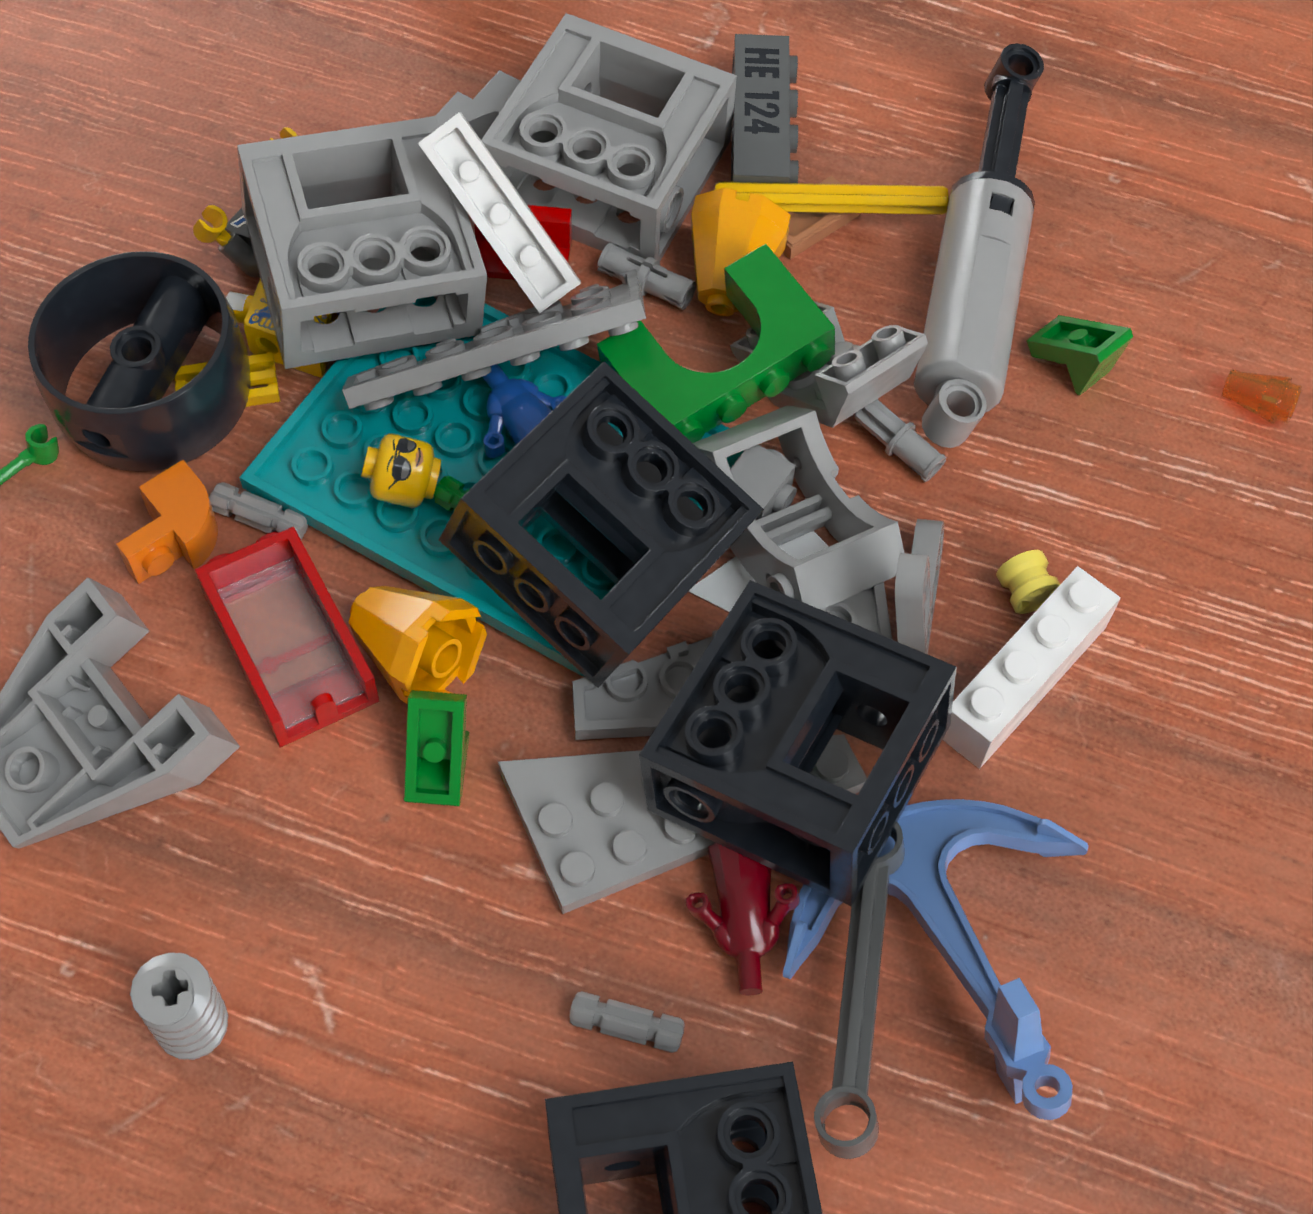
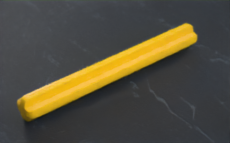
(847, 197)

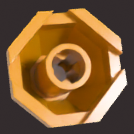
(727, 231)
(418, 637)

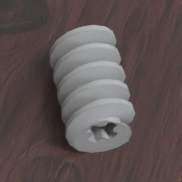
(180, 1005)

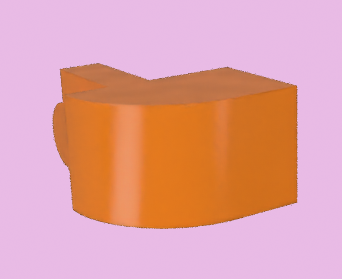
(180, 524)

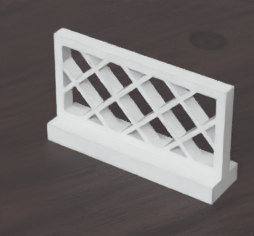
(499, 212)

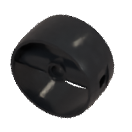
(126, 416)

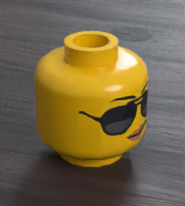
(401, 470)

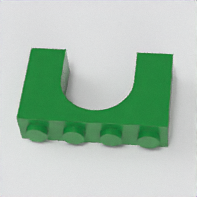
(791, 341)

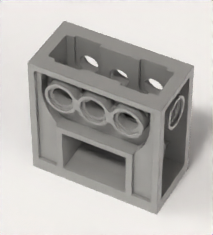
(615, 127)
(358, 228)

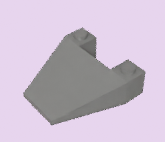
(76, 735)

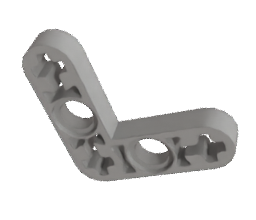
(917, 585)

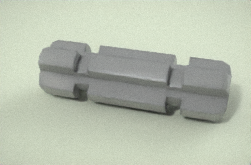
(255, 510)
(626, 1021)

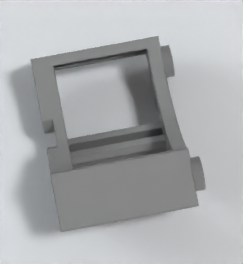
(866, 539)

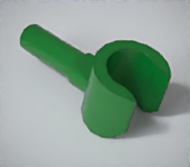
(36, 451)

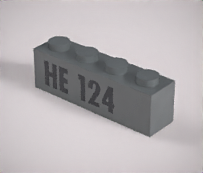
(763, 110)

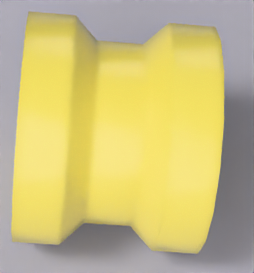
(1027, 580)

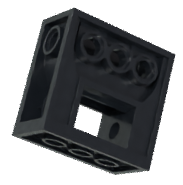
(616, 504)
(758, 784)
(686, 1139)

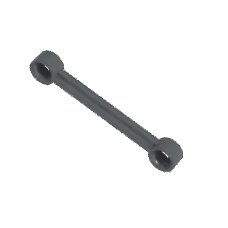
(859, 1007)

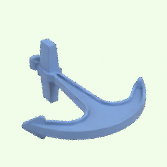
(932, 838)

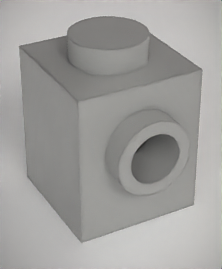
(765, 478)

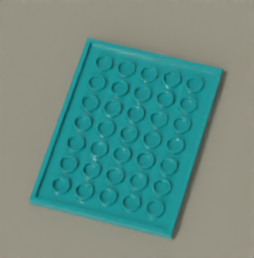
(320, 457)

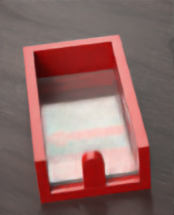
(287, 635)

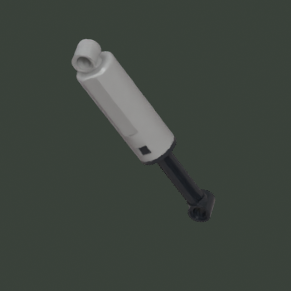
(980, 265)

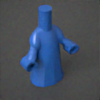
(516, 406)

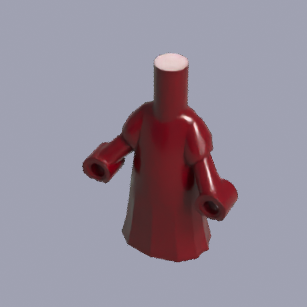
(746, 923)

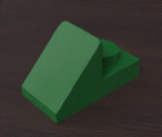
(1083, 345)
(436, 747)

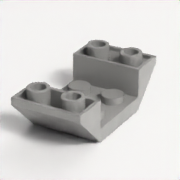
(852, 375)

